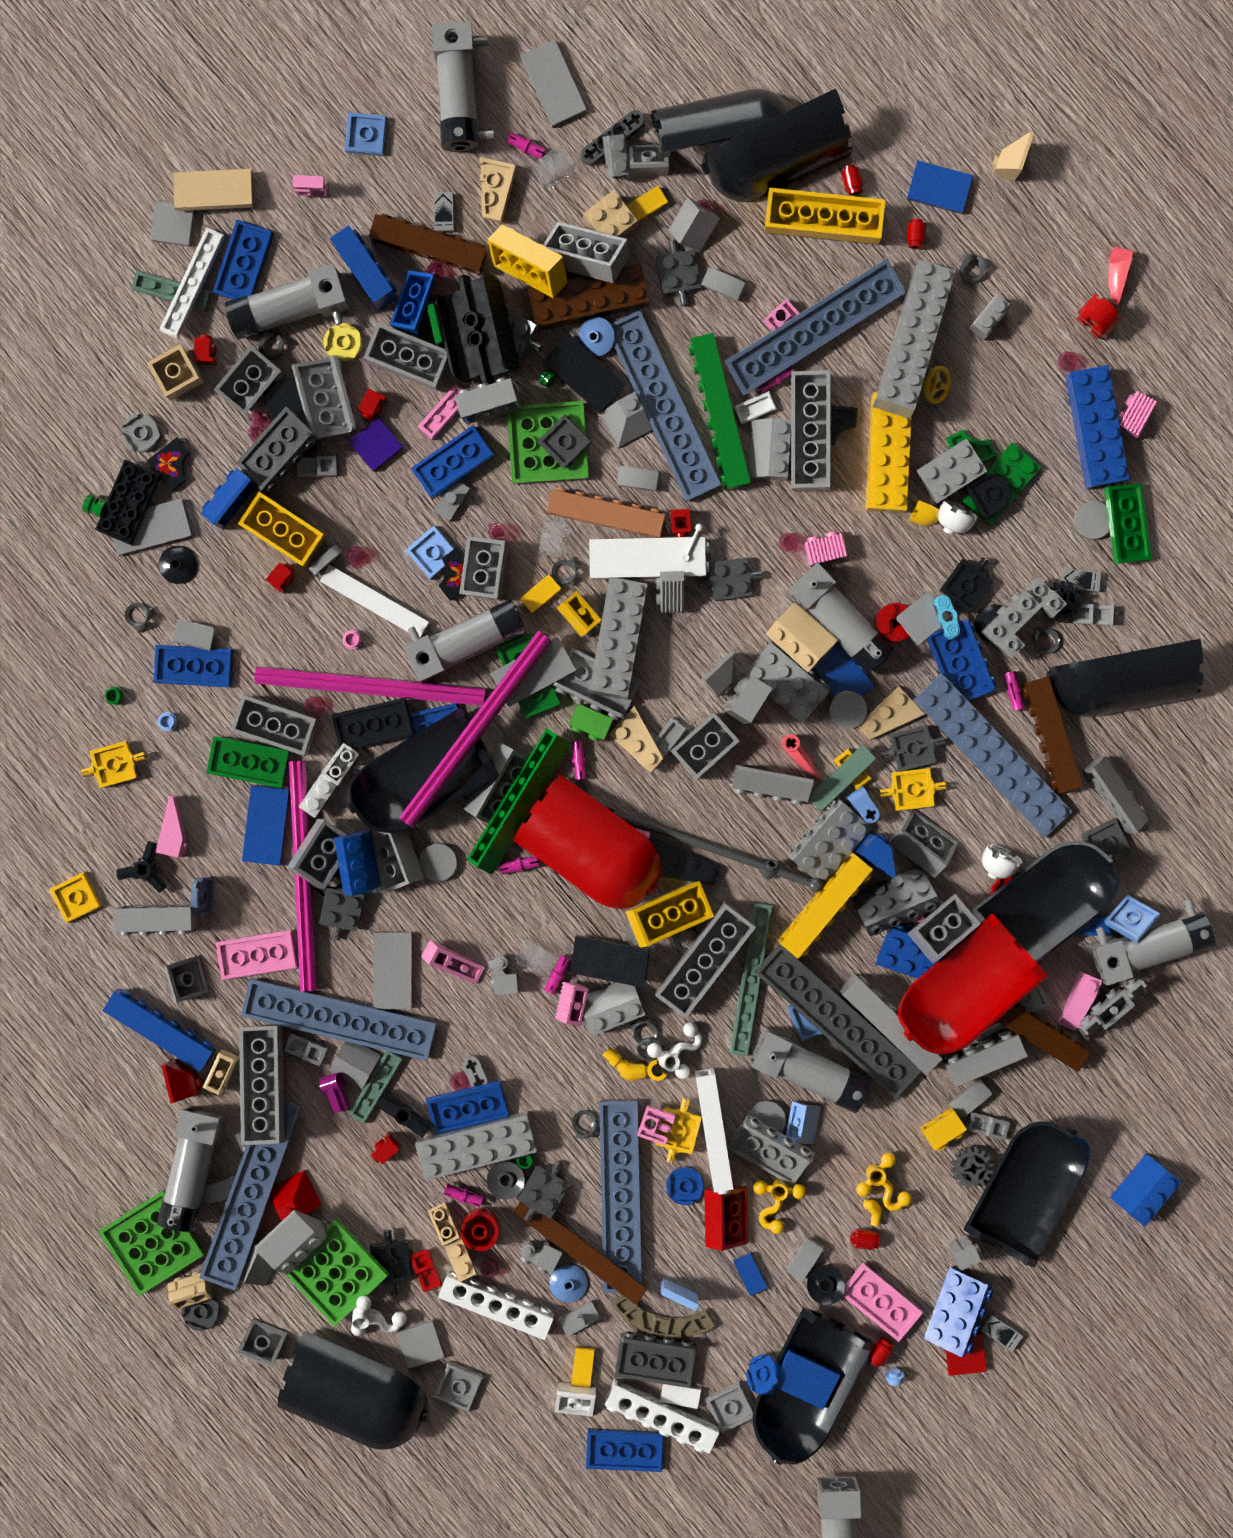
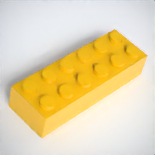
(824, 216)
(887, 461)
(825, 905)

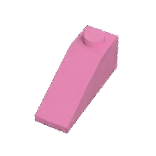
(172, 835)
(452, 962)
(1079, 1000)

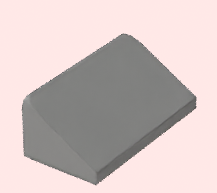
(194, 635)

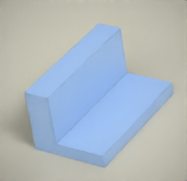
(803, 1122)

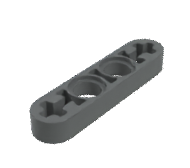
(611, 131)

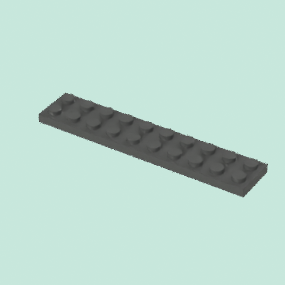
(837, 1021)

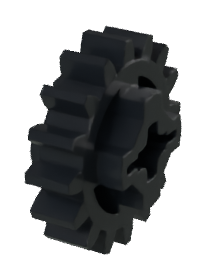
(1069, 606)

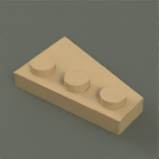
(496, 184)
(889, 714)
(637, 741)

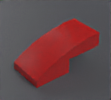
(426, 1270)

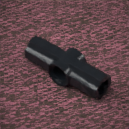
(415, 1121)

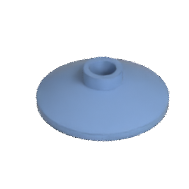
(604, 332)
(572, 1274)

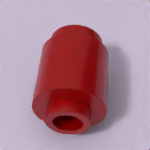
(852, 180)
(916, 234)
(864, 1239)
(881, 1352)

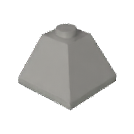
(626, 420)
(720, 676)

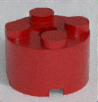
(1099, 316)
(885, 627)
(477, 1239)

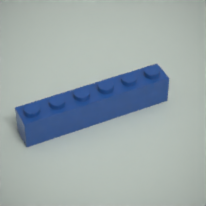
(159, 1029)

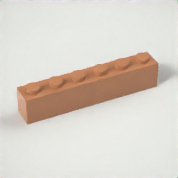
(605, 513)

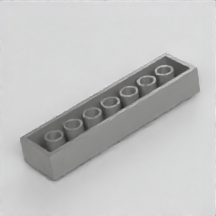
(914, 339)

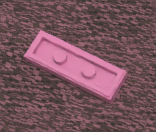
(441, 414)

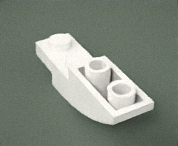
(328, 780)

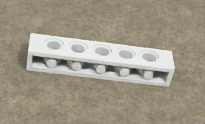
(501, 1314)
(701, 1443)

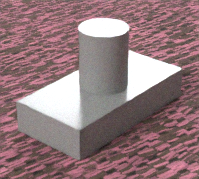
(451, 501)
(579, 1318)

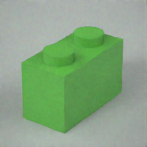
(591, 722)

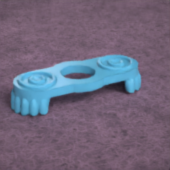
(951, 628)

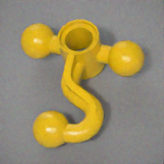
(761, 1187)
(864, 1188)

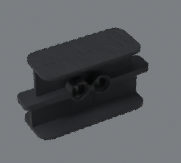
(496, 349)

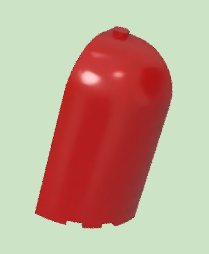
(591, 846)
(968, 989)

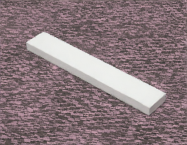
(192, 283)
(373, 600)

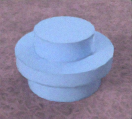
(167, 721)
(895, 1377)

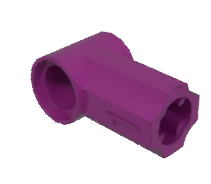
(333, 1087)

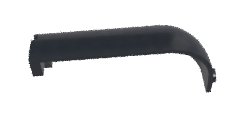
(714, 118)
(780, 150)
(1129, 679)
(394, 778)
(1054, 896)
(1030, 1190)
(352, 1394)
(794, 1428)

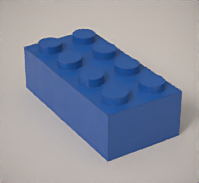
(362, 265)

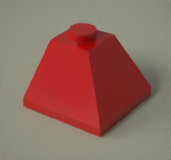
(180, 1081)
(295, 1194)

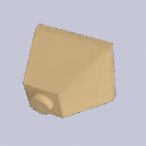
(1012, 158)

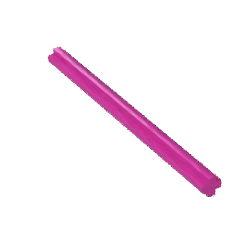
(369, 686)
(475, 729)
(303, 889)

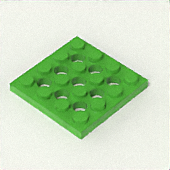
(518, 453)
(148, 1255)
(348, 1273)

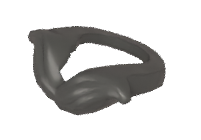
(982, 266)
(280, 343)
(570, 563)
(147, 611)
(1041, 650)
(691, 931)
(636, 1027)
(642, 1053)
(594, 1125)

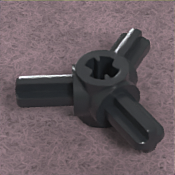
(137, 867)

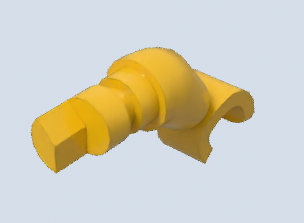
(629, 1070)

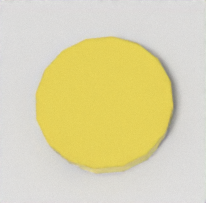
(343, 342)

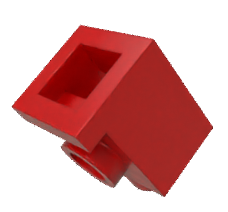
(204, 350)
(372, 404)
(680, 515)
(281, 576)
(385, 1149)

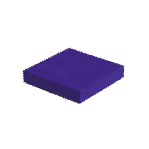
(375, 444)

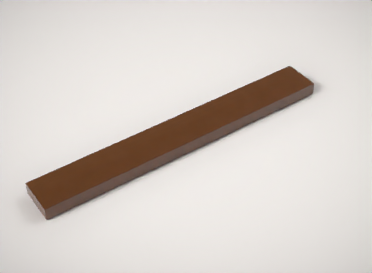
(584, 1254)

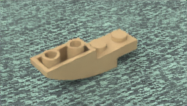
(451, 1239)

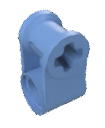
(861, 803)

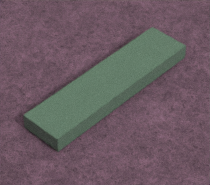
(165, 289)
(841, 777)
(375, 1086)

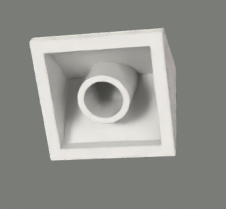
(575, 1399)

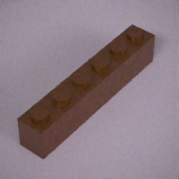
(428, 244)
(1052, 735)
(1045, 1036)

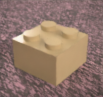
(610, 216)
(175, 372)

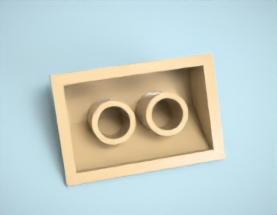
(802, 637)

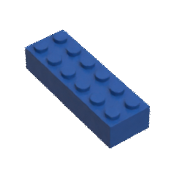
(1097, 427)

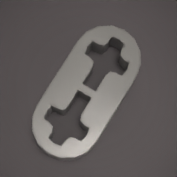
(325, 560)
(479, 1070)

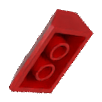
(726, 1218)

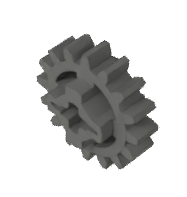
(979, 1166)

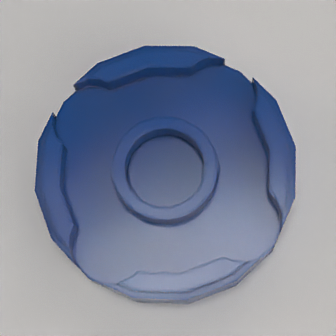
(685, 1185)
(763, 1374)

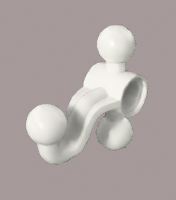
(681, 1070)
(365, 1316)

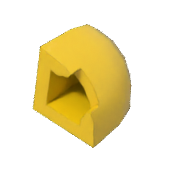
(924, 514)

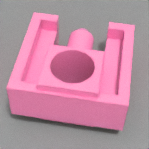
(310, 185)
(788, 311)
(650, 1132)

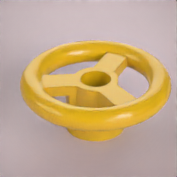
(933, 384)

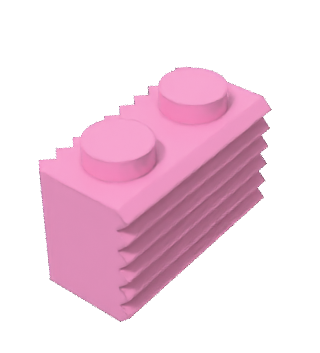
(1136, 414)
(826, 548)
(572, 1003)

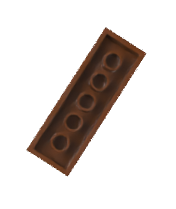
(590, 298)

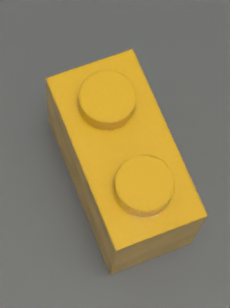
(579, 613)
(943, 1129)

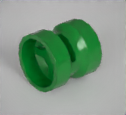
(93, 505)

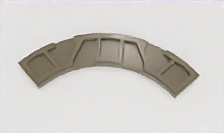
(661, 1325)

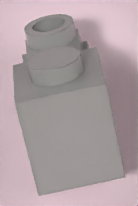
(503, 982)
(544, 1259)

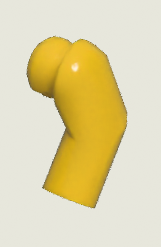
(875, 1209)

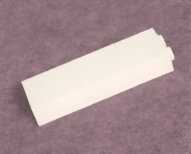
(646, 557)
(714, 1131)

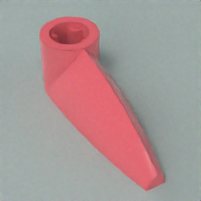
(1118, 270)
(800, 756)

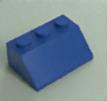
(413, 302)
(228, 498)
(878, 853)
(357, 863)
(1145, 1190)

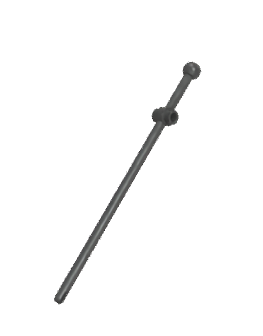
(769, 868)

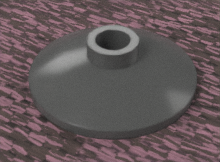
(503, 1189)

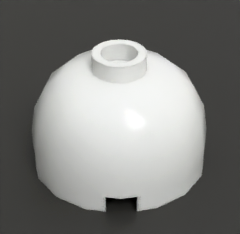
(955, 517)
(999, 862)

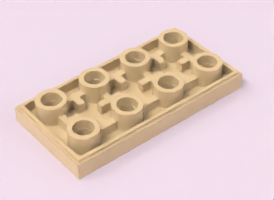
(213, 189)

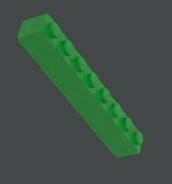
(719, 410)
(519, 801)

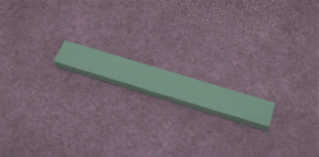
(750, 980)

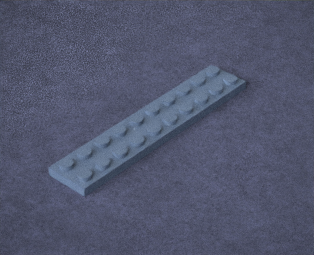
(815, 326)
(663, 407)
(992, 755)
(338, 1019)
(620, 1186)
(246, 1207)

